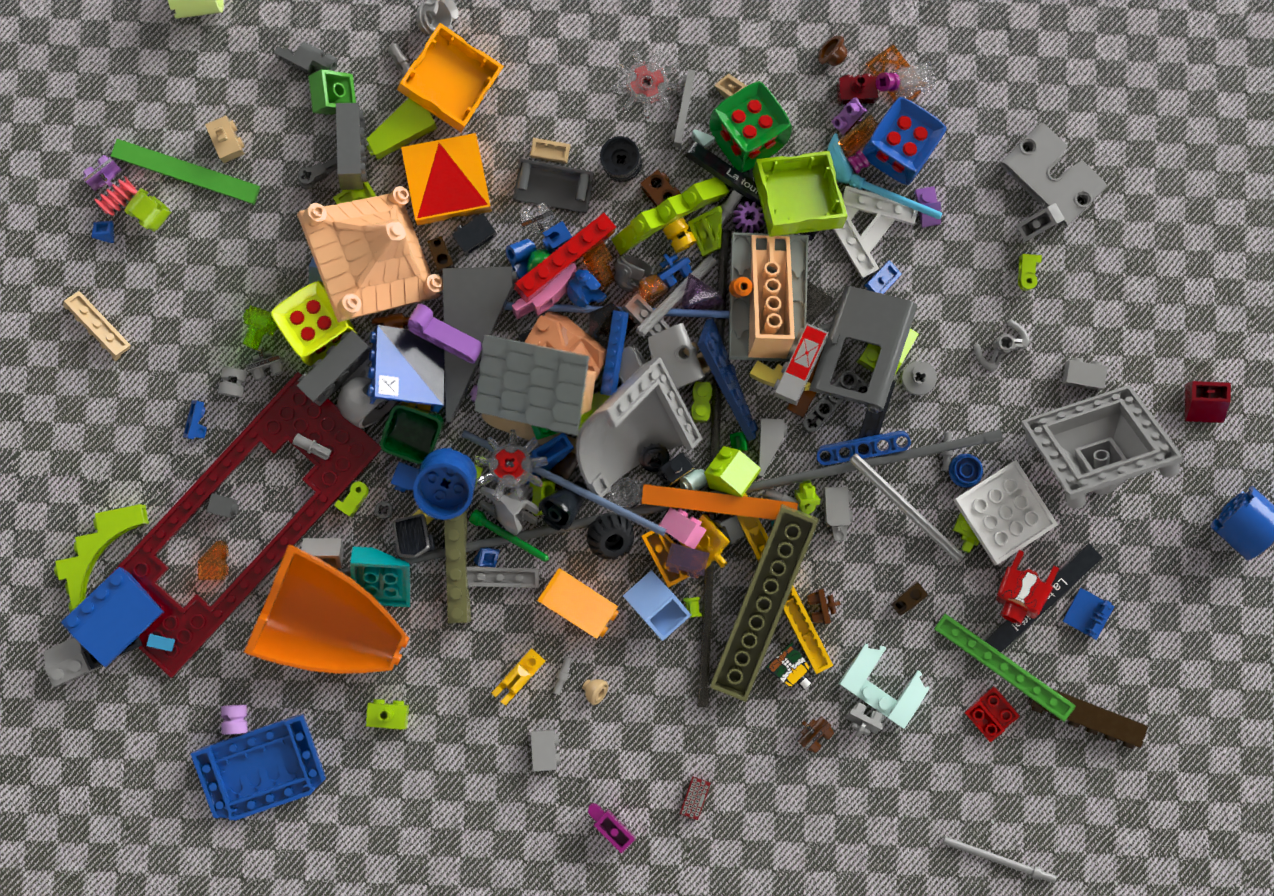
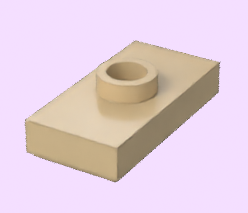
(550, 150)

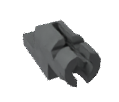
(307, 58)

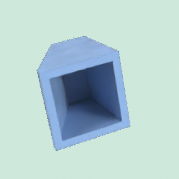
(657, 605)

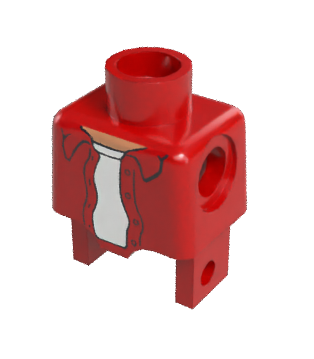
(1023, 592)

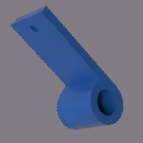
(519, 254)

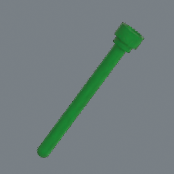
(479, 519)

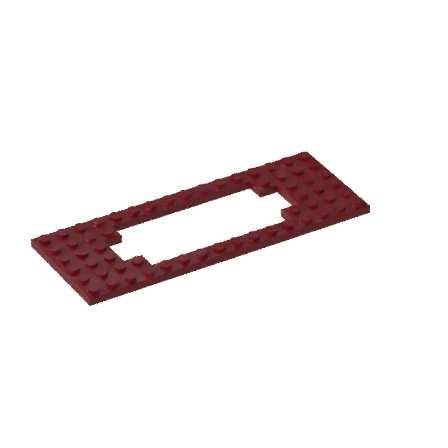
(276, 424)

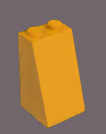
(578, 604)

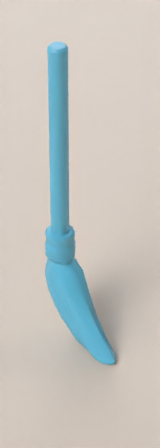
(845, 175)

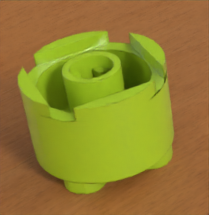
(148, 210)

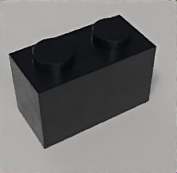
(474, 234)

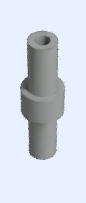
(947, 455)
(562, 675)

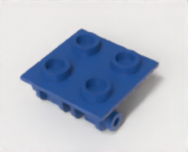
(1088, 613)

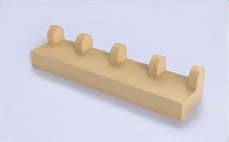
(96, 325)

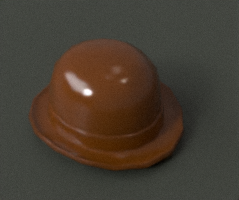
(833, 51)

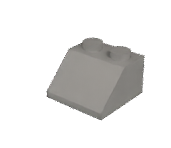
(66, 662)

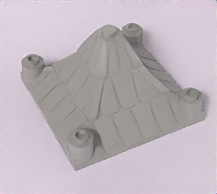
(1101, 443)

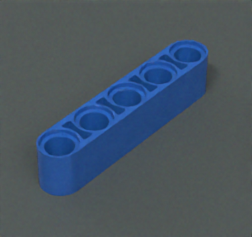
(872, 451)

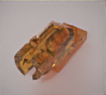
(596, 262)

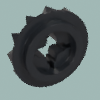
(651, 464)

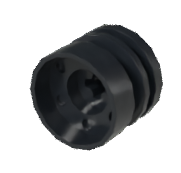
(624, 149)

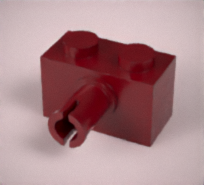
(861, 87)

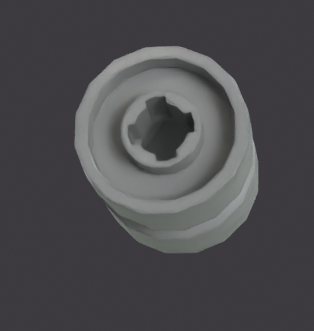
(229, 388)

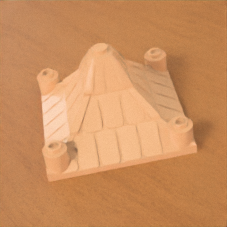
(369, 255)

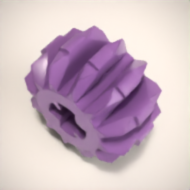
(748, 210)

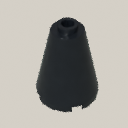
(561, 507)

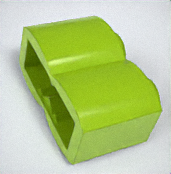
(701, 407)

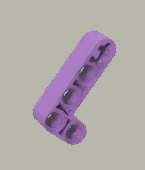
(443, 335)

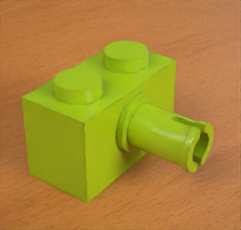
(387, 714)

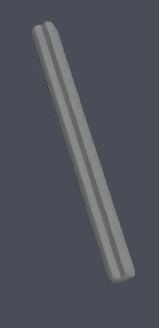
(673, 298)

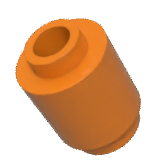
(736, 290)

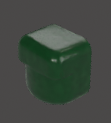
(411, 433)

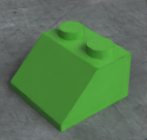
(330, 88)

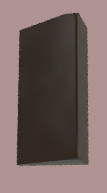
(565, 467)

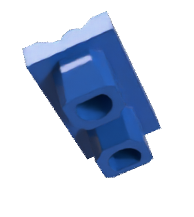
(680, 265)

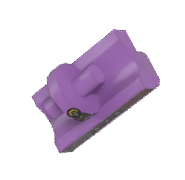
(849, 116)
(102, 174)

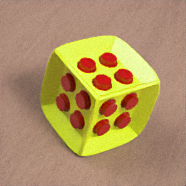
(310, 322)

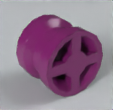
(887, 82)
(858, 162)

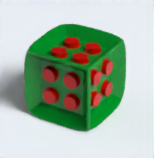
(750, 126)

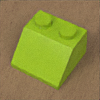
(731, 472)

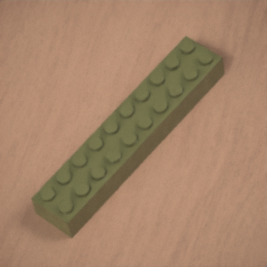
(764, 602)

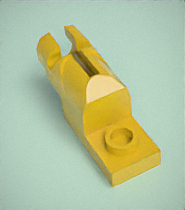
(519, 675)

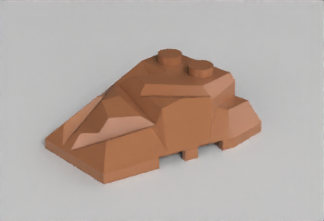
(563, 334)

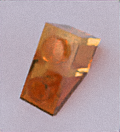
(213, 563)

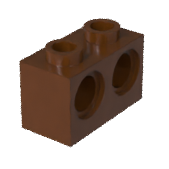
(656, 194)

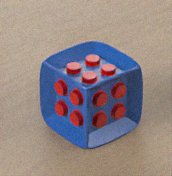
(904, 140)

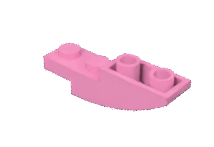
(547, 297)

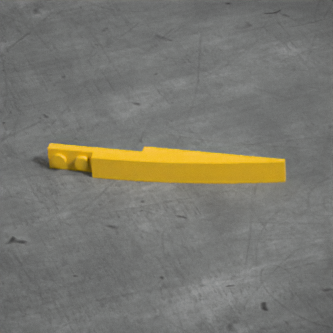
(793, 608)

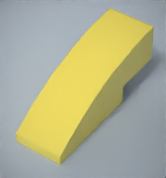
(769, 376)

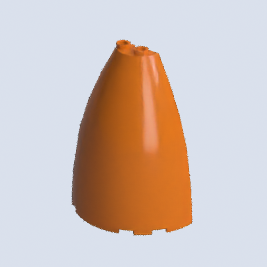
(324, 621)

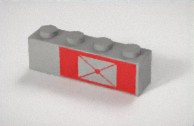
(801, 364)

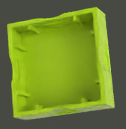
(799, 193)

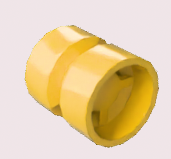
(677, 229)

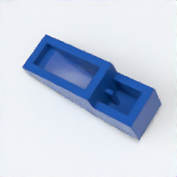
(554, 450)

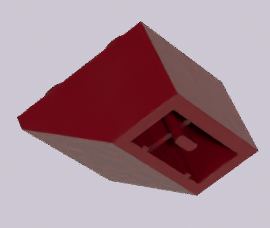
(1207, 401)

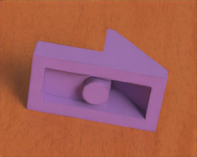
(928, 197)

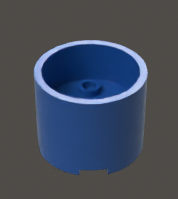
(444, 498)
(1247, 523)

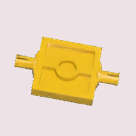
(712, 542)

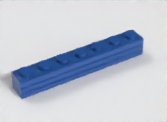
(614, 352)

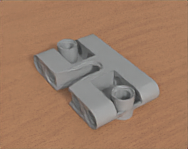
(1033, 174)
(669, 347)

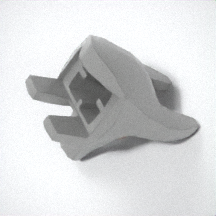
(509, 510)

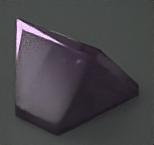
(699, 295)

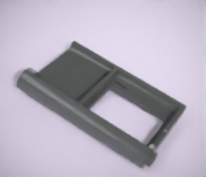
(871, 320)

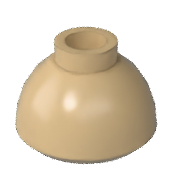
(595, 690)

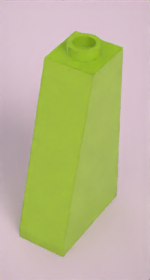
(400, 128)

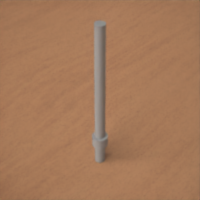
(1035, 872)

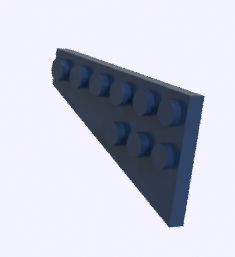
(725, 375)

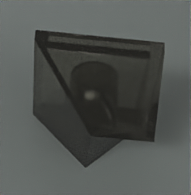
(600, 324)

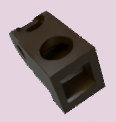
(440, 254)
(909, 598)

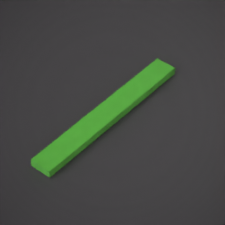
(185, 171)
(1004, 667)

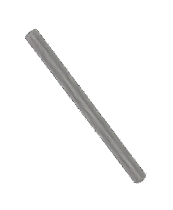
(906, 507)

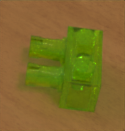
(258, 323)

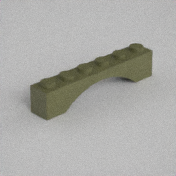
(456, 569)

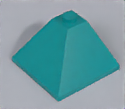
(382, 576)

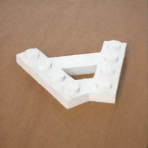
(886, 212)

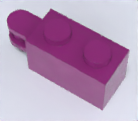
(611, 827)

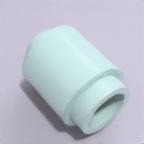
(694, 480)

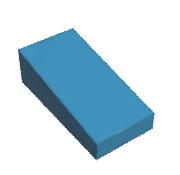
(160, 642)

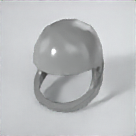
(356, 406)

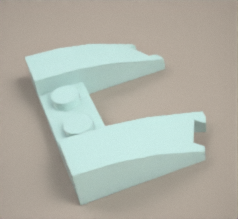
(899, 710)

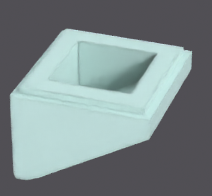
(702, 138)

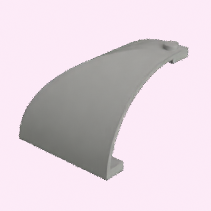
(633, 417)

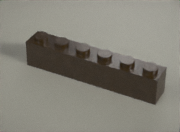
(1100, 720)

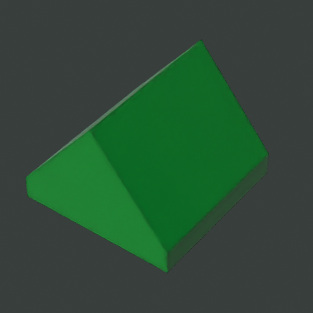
(739, 441)

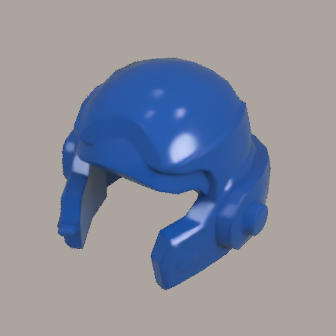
(584, 289)

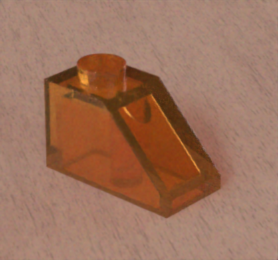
(858, 135)

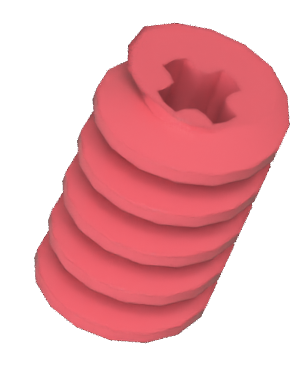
(116, 197)

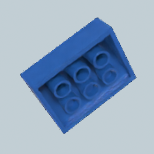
(112, 616)

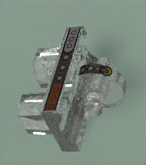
(529, 222)

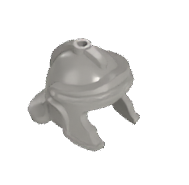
(436, 12)

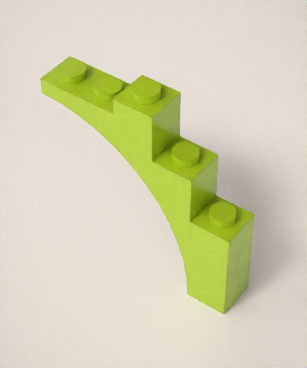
(668, 211)
(89, 547)

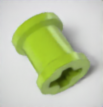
(692, 606)

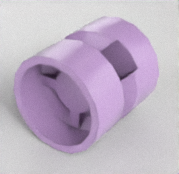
(234, 719)

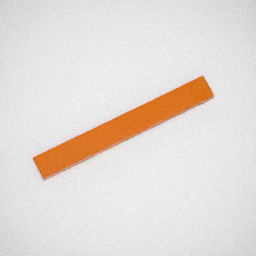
(712, 502)

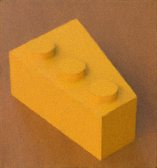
(659, 548)

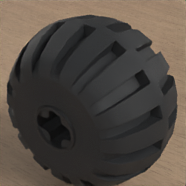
(610, 536)

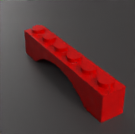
(562, 258)

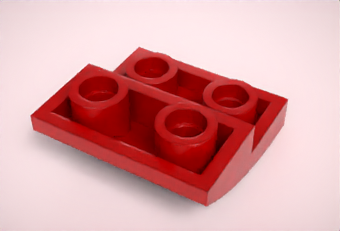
(992, 713)

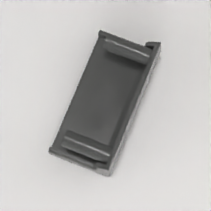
(554, 185)

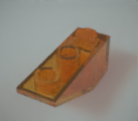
(652, 289)

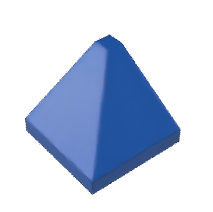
(103, 231)
(487, 557)

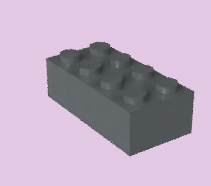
(350, 146)
(334, 368)

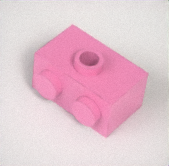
(683, 528)

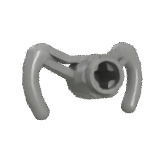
(1002, 346)

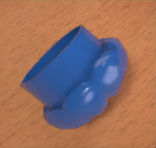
(965, 470)

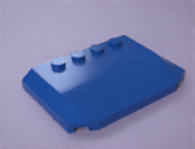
(259, 769)

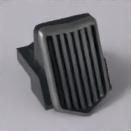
(412, 537)

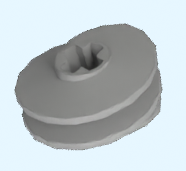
(916, 387)

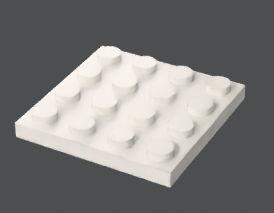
(1005, 512)

